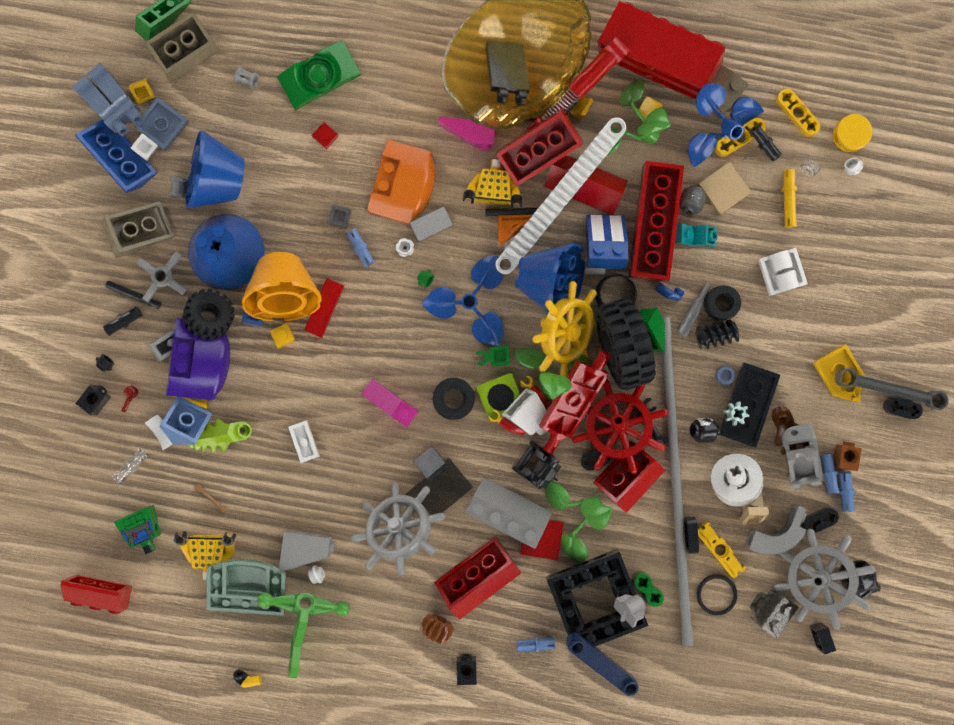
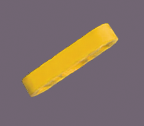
(802, 127)
(722, 153)

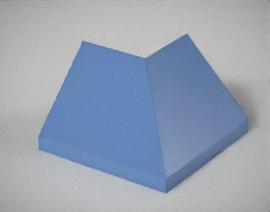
(184, 422)

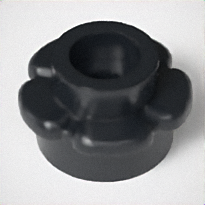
(104, 363)

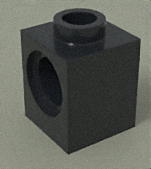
(85, 401)
(466, 678)

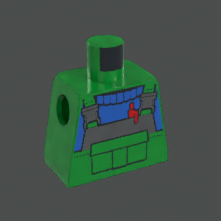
(140, 528)

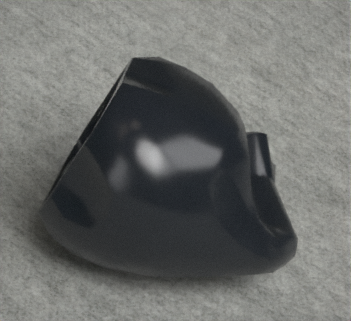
(867, 582)

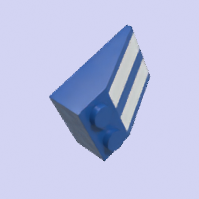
(606, 242)

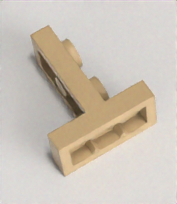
(754, 512)

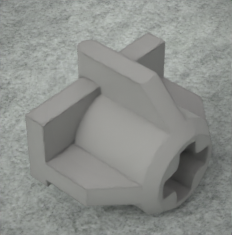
(630, 608)

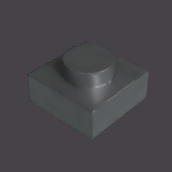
(339, 216)

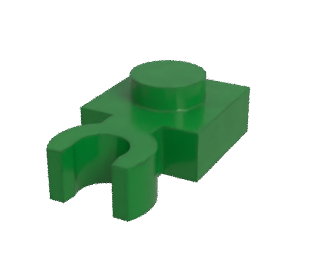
(498, 356)

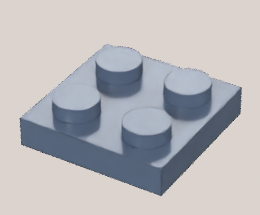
(161, 124)

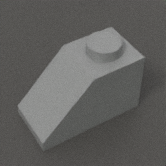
(162, 346)

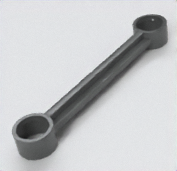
(892, 389)

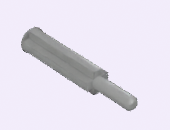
(693, 312)

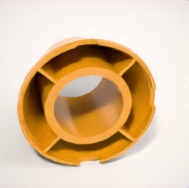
(280, 289)

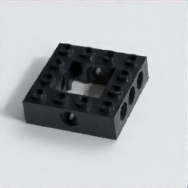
(606, 627)

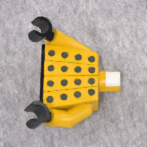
(493, 187)
(206, 549)

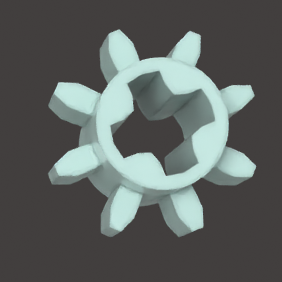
(741, 415)

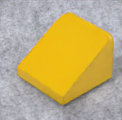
(141, 91)
(648, 106)
(582, 108)

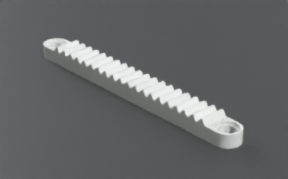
(561, 195)

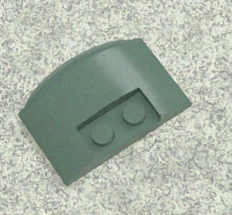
(239, 582)

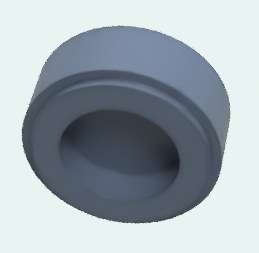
(725, 375)

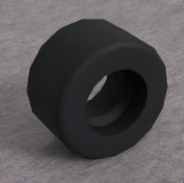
(734, 300)

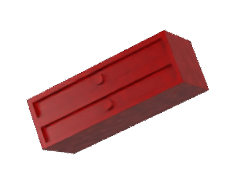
(663, 50)

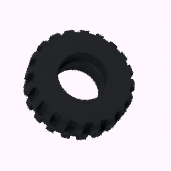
(627, 340)

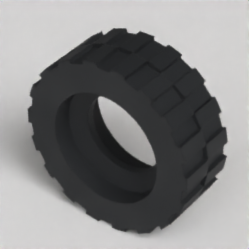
(453, 413)

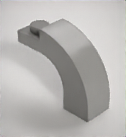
(782, 540)

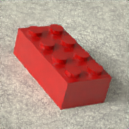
(539, 147)

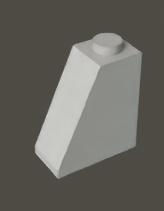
(304, 548)

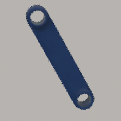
(602, 664)

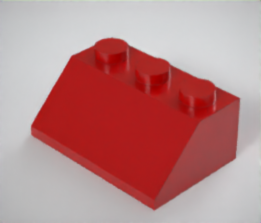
(625, 487)
(96, 593)

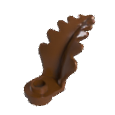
(783, 420)

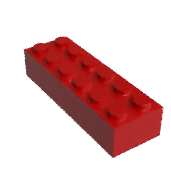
(656, 221)

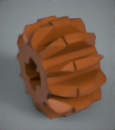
(436, 628)

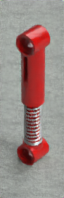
(588, 78)

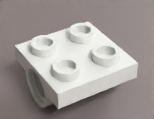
(782, 271)

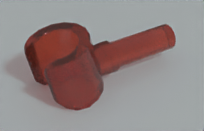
(131, 392)

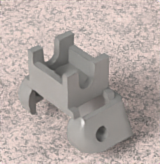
(803, 463)

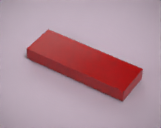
(320, 319)

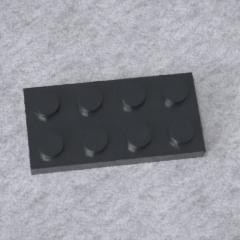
(755, 390)

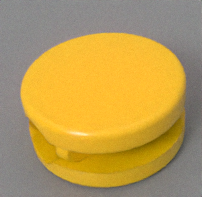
(852, 133)

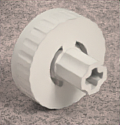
(745, 469)

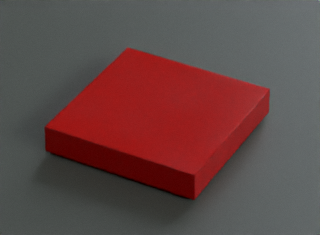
(549, 543)

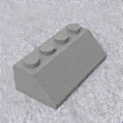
(509, 512)

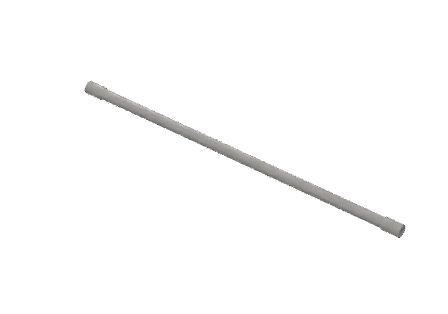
(686, 628)

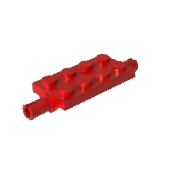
(570, 407)

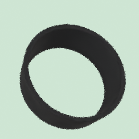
(598, 289)

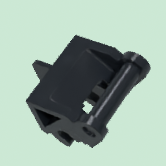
(543, 471)

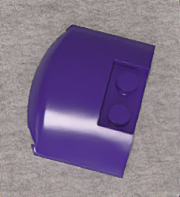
(197, 365)

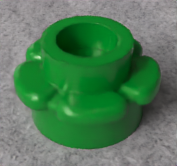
(425, 278)

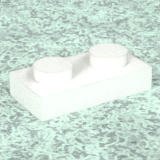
(304, 441)

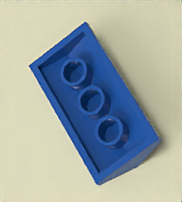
(116, 156)

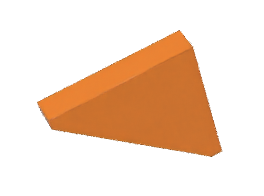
(509, 226)

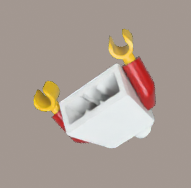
(525, 412)

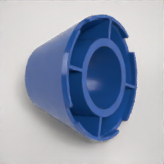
(214, 173)

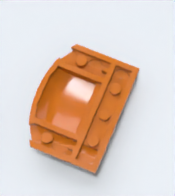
(402, 182)

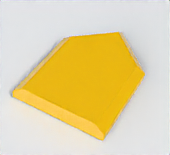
(830, 364)

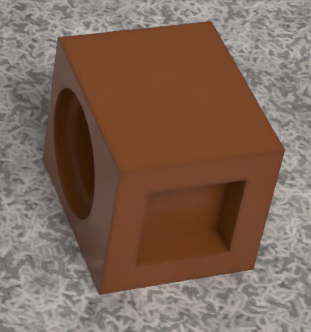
(854, 460)

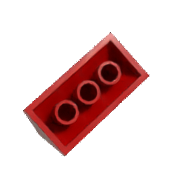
(599, 191)

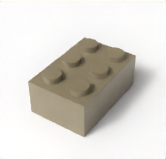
(182, 46)

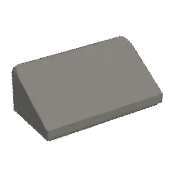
(431, 223)

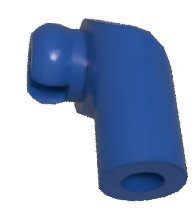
(668, 293)

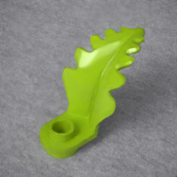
(221, 435)

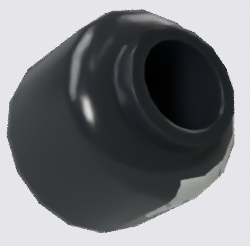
(704, 430)

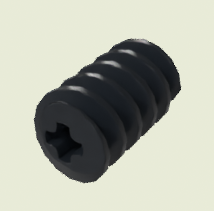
(717, 333)

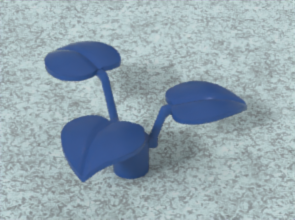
(708, 100)
(442, 302)

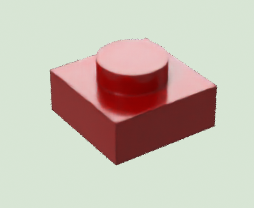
(325, 135)

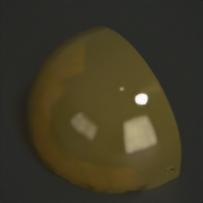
(555, 48)

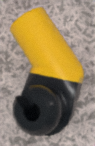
(245, 680)

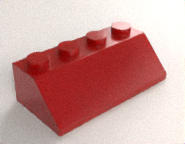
(477, 578)

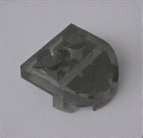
(772, 611)

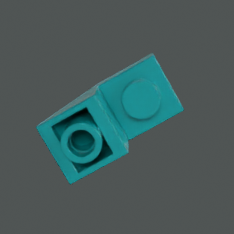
(696, 235)

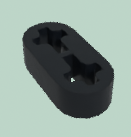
(903, 405)
(593, 454)
(821, 524)
(691, 535)

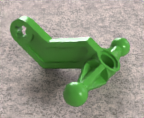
(292, 604)

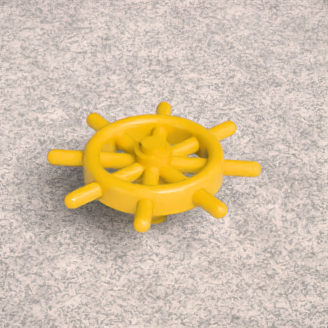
(566, 329)

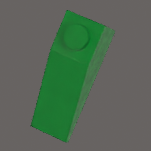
(158, 17)

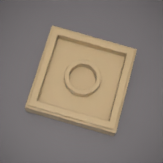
(724, 188)

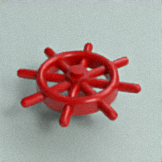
(620, 426)

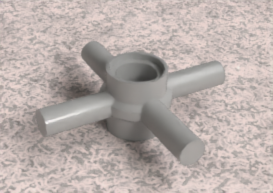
(155, 272)

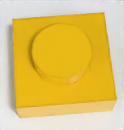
(282, 335)

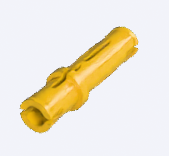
(789, 198)

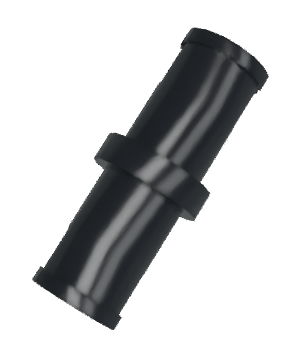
(765, 142)
(122, 320)

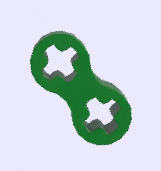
(647, 588)

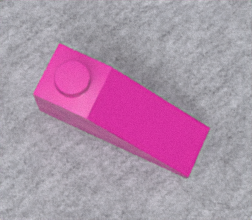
(470, 132)
(390, 403)

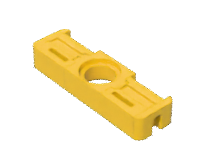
(727, 559)

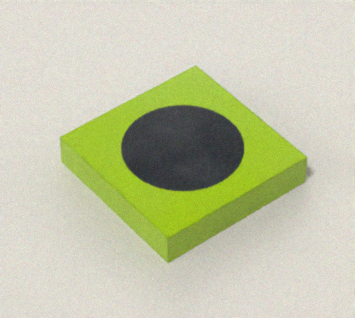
(498, 395)

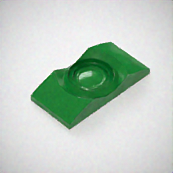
(318, 75)

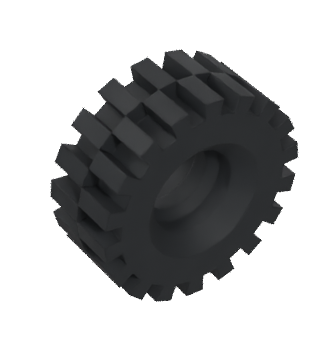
(208, 302)

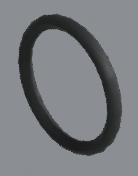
(717, 612)

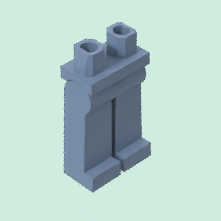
(114, 114)

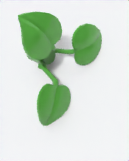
(654, 123)
(552, 384)
(593, 510)

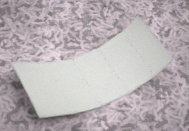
(154, 424)

